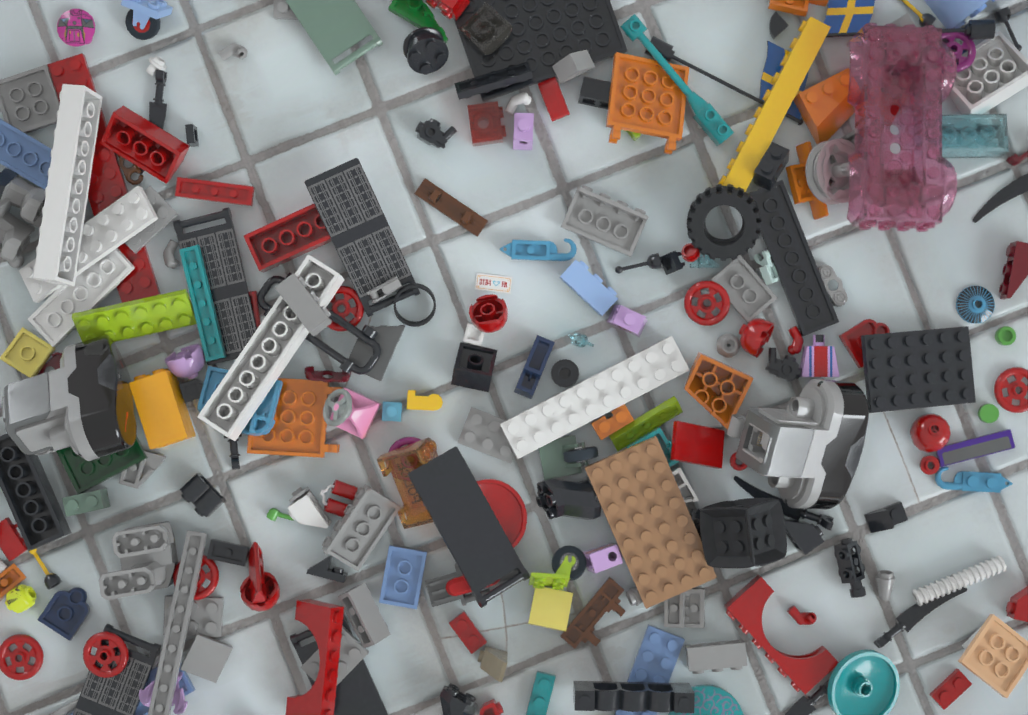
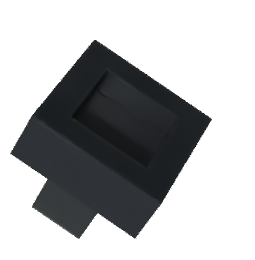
(671, 262)

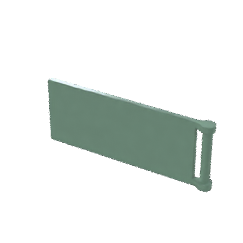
(335, 28)

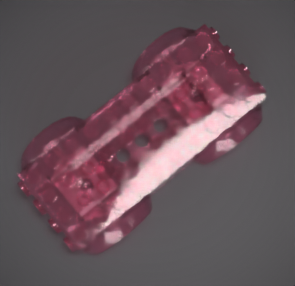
(916, 73)

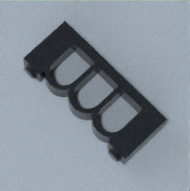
(633, 696)

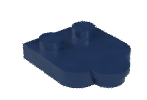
(66, 612)

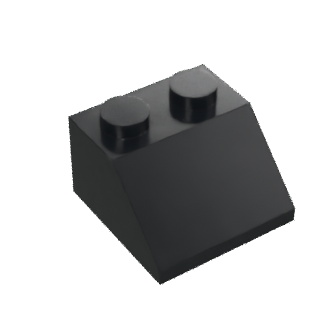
(474, 367)
(803, 535)

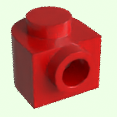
(491, 708)

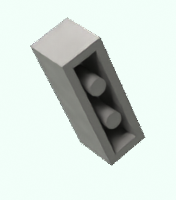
(304, 304)
(364, 615)
(716, 656)

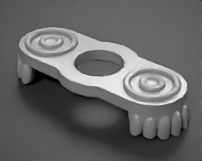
(838, 296)

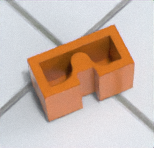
(619, 419)

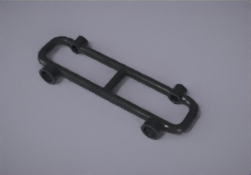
(367, 334)

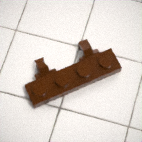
(583, 624)

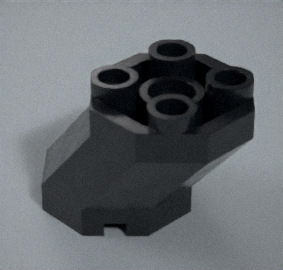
(568, 499)
(456, 702)

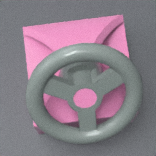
(351, 412)

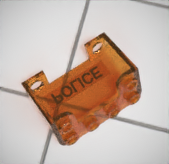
(402, 462)

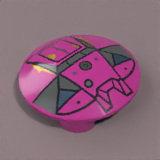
(76, 27)

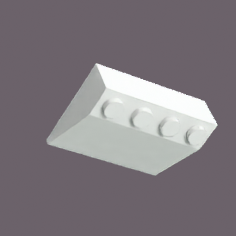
(991, 78)

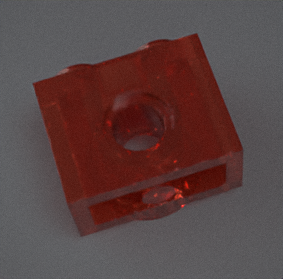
(491, 113)

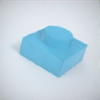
(392, 411)

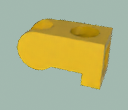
(431, 402)

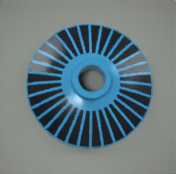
(966, 304)

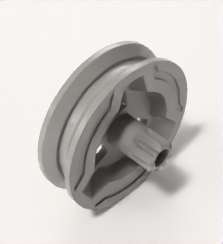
(820, 171)

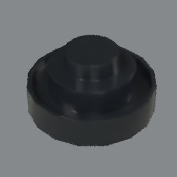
(564, 373)

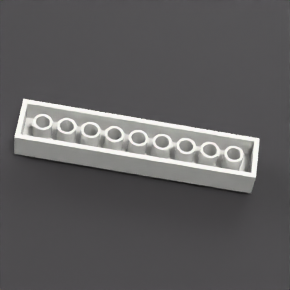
(67, 185)
(266, 355)
(594, 397)

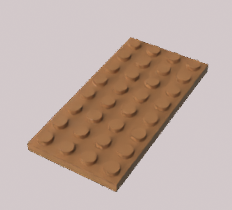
(650, 521)

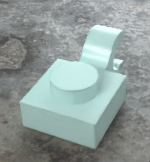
(768, 270)

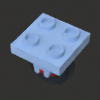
(144, 17)

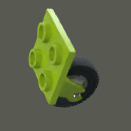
(567, 565)

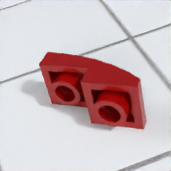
(553, 99)

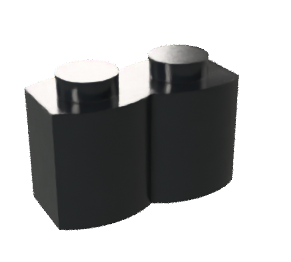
(202, 495)

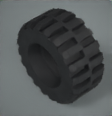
(729, 247)

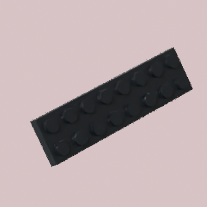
(793, 260)

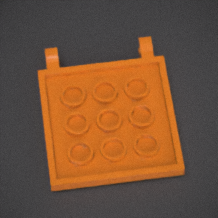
(646, 100)
(298, 422)

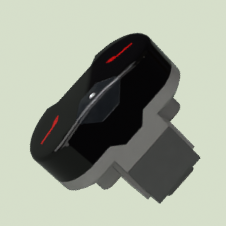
(75, 406)
(810, 446)

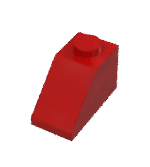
(1018, 606)

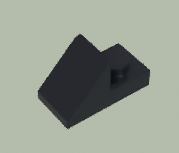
(886, 517)
(323, 570)

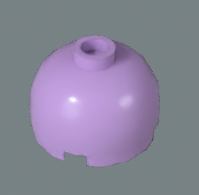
(187, 362)

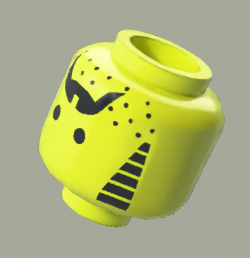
(20, 598)

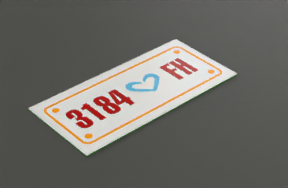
(493, 283)

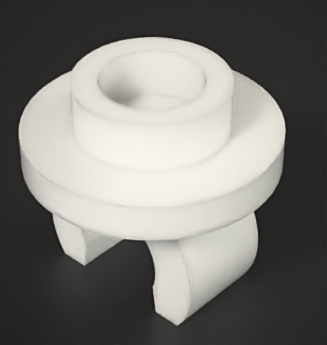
(157, 63)

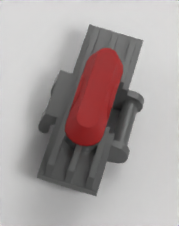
(454, 586)

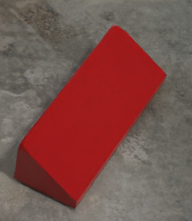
(256, 573)

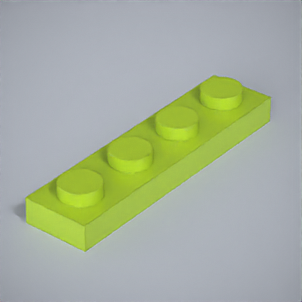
(646, 423)

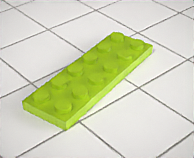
(136, 317)

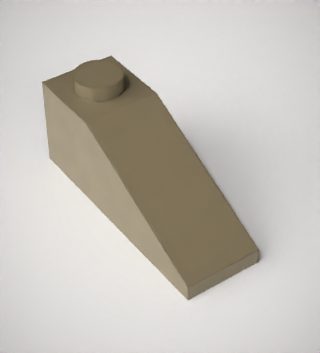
(493, 662)

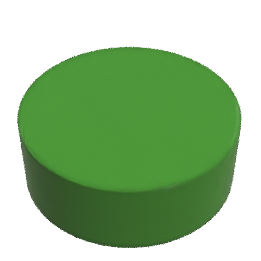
(1005, 335)
(988, 413)

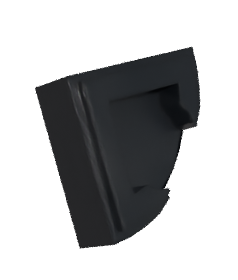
(776, 25)

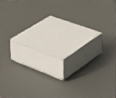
(473, 335)

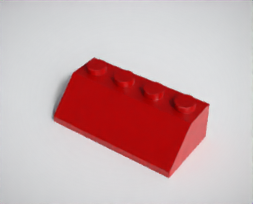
(144, 144)

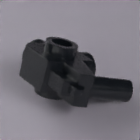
(431, 134)
(784, 368)

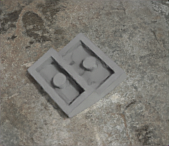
(685, 609)

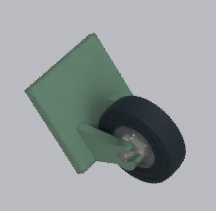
(565, 457)

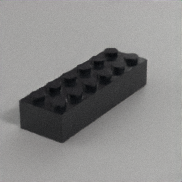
(30, 496)

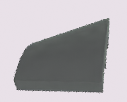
(387, 339)

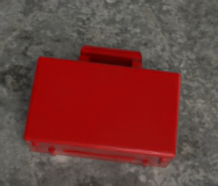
(10, 540)

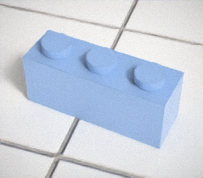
(589, 287)

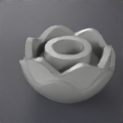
(722, 345)

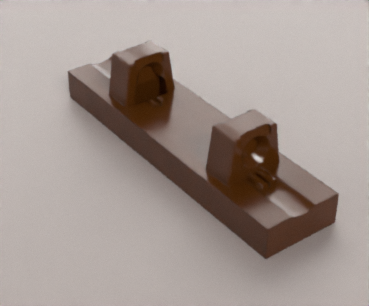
(451, 207)

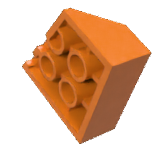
(826, 106)
(717, 387)

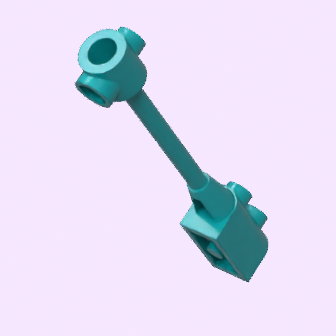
(704, 112)

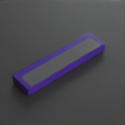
(975, 447)

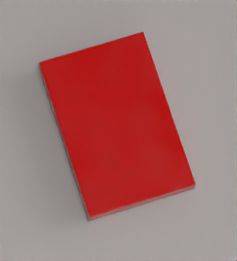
(697, 444)

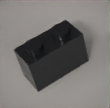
(771, 166)

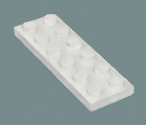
(91, 287)

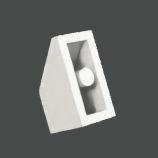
(308, 511)

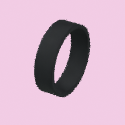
(417, 323)

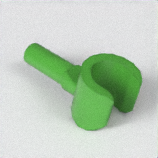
(274, 513)

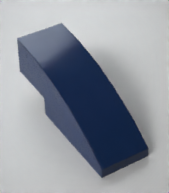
(534, 367)

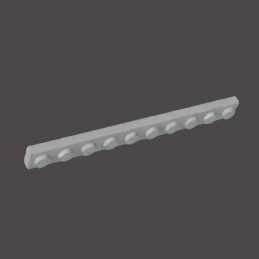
(177, 623)

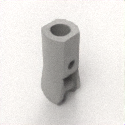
(387, 287)

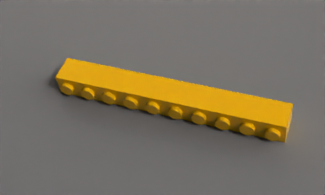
(776, 103)

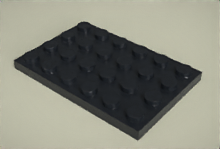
(918, 369)

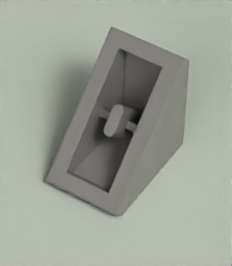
(573, 65)

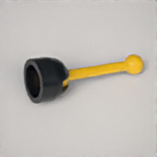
(924, 19)
(51, 579)

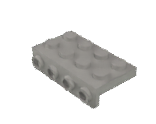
(604, 220)
(360, 527)

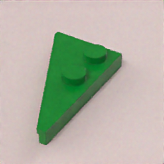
(416, 13)

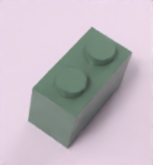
(86, 502)

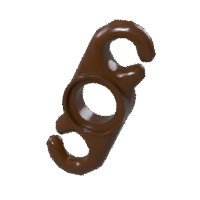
(129, 171)

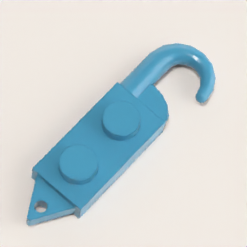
(538, 250)
(973, 481)

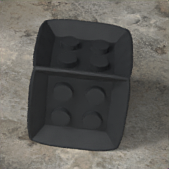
(743, 533)

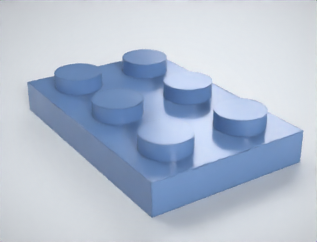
(403, 577)

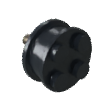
(425, 50)

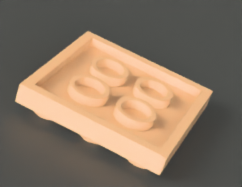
(997, 656)

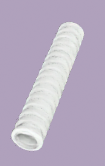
(959, 580)

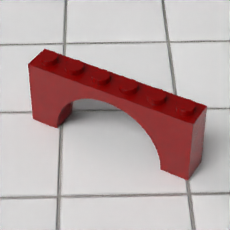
(325, 623)
(802, 669)

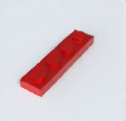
(214, 191)

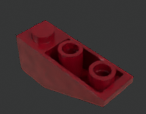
(1015, 269)

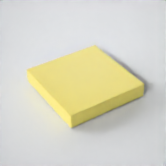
(27, 353)
(550, 608)

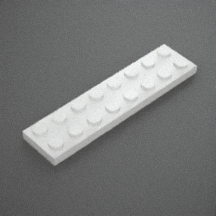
(100, 237)

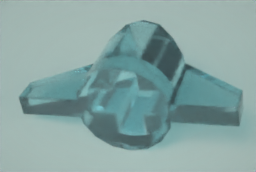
(704, 262)
(579, 340)

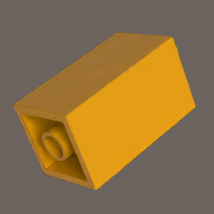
(161, 408)

